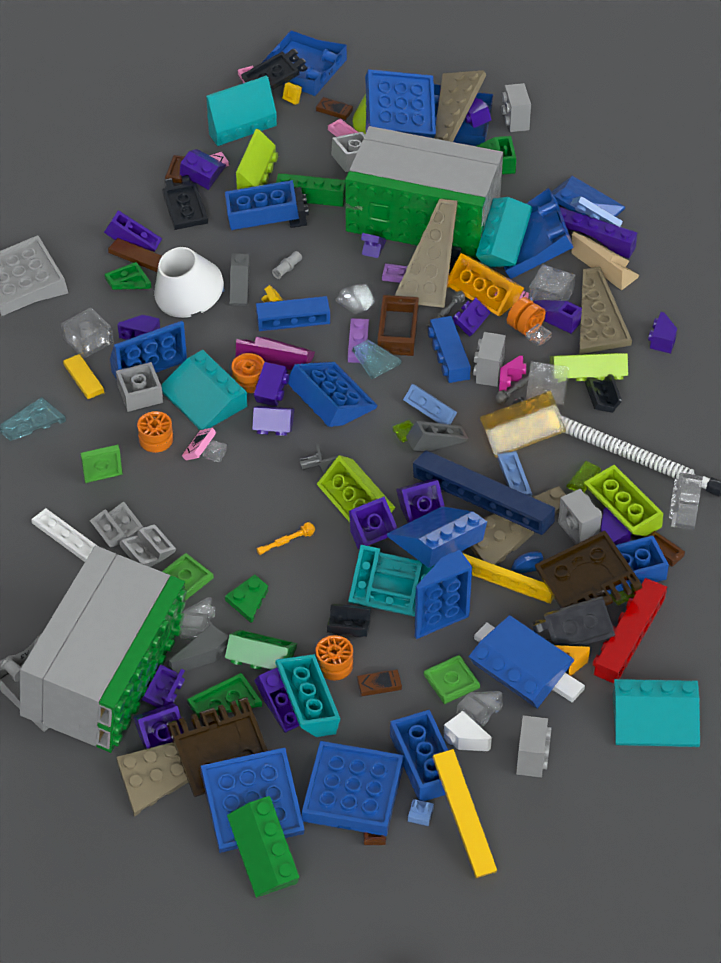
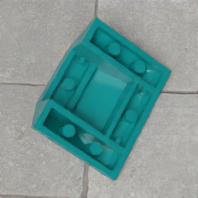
(386, 581)

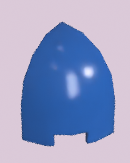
(526, 562)

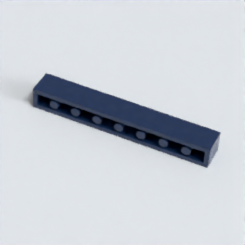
(485, 492)

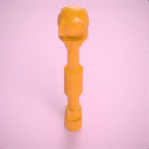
(306, 530)

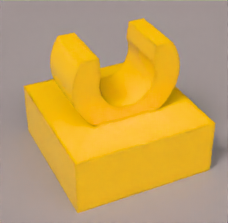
(292, 93)
(272, 295)

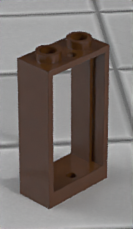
(398, 345)

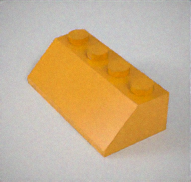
(482, 283)

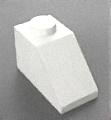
(466, 734)

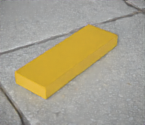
(83, 376)

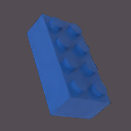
(261, 205)
(644, 559)
(418, 741)

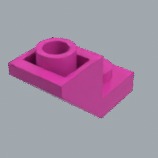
(511, 372)

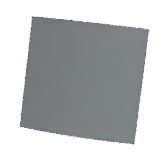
(116, 524)
(148, 546)

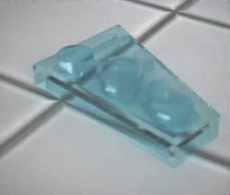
(35, 416)

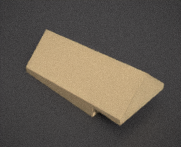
(611, 264)

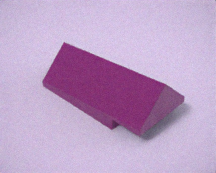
(275, 351)

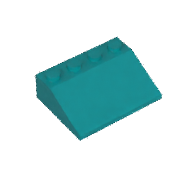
(240, 111)
(204, 391)
(656, 713)

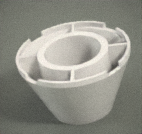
(186, 283)

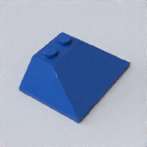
(575, 188)

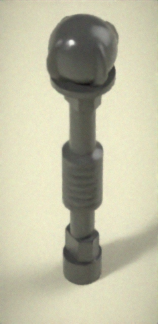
(457, 298)
(503, 395)

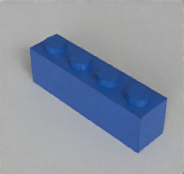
(293, 313)
(449, 349)

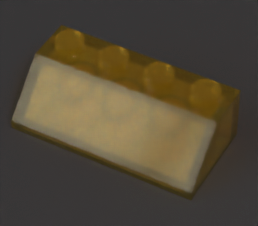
(523, 423)

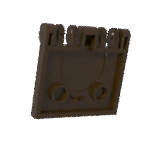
(588, 572)
(216, 739)

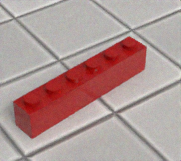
(630, 631)

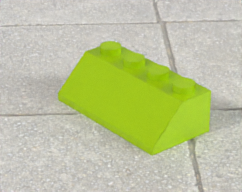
(256, 162)
(593, 365)
(349, 486)
(625, 501)

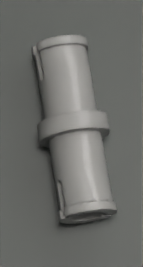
(287, 264)

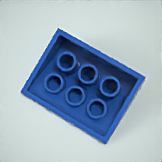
(162, 347)
(330, 392)
(439, 534)
(443, 594)
(521, 660)

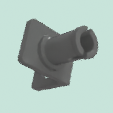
(316, 460)

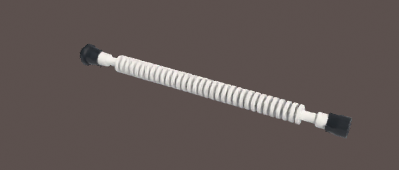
(633, 453)

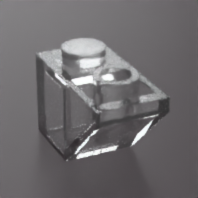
(356, 298)
(197, 619)
(481, 705)

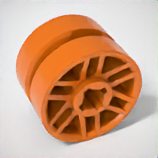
(525, 315)
(247, 370)
(155, 431)
(335, 657)

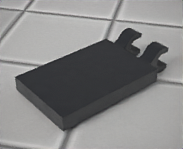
(278, 69)
(184, 204)
(577, 624)

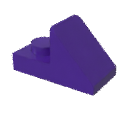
(372, 245)

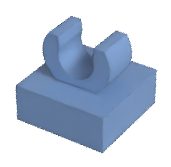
(420, 812)

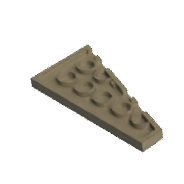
(455, 100)
(430, 263)
(600, 318)
(506, 536)
(151, 775)

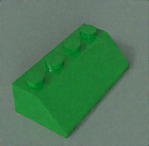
(318, 189)
(263, 847)

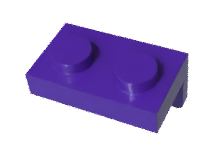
(471, 317)
(163, 686)

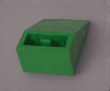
(505, 145)

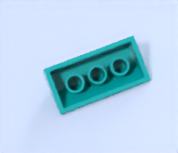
(503, 232)
(309, 695)

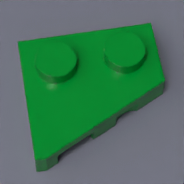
(128, 278)
(248, 597)

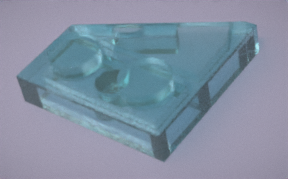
(374, 358)

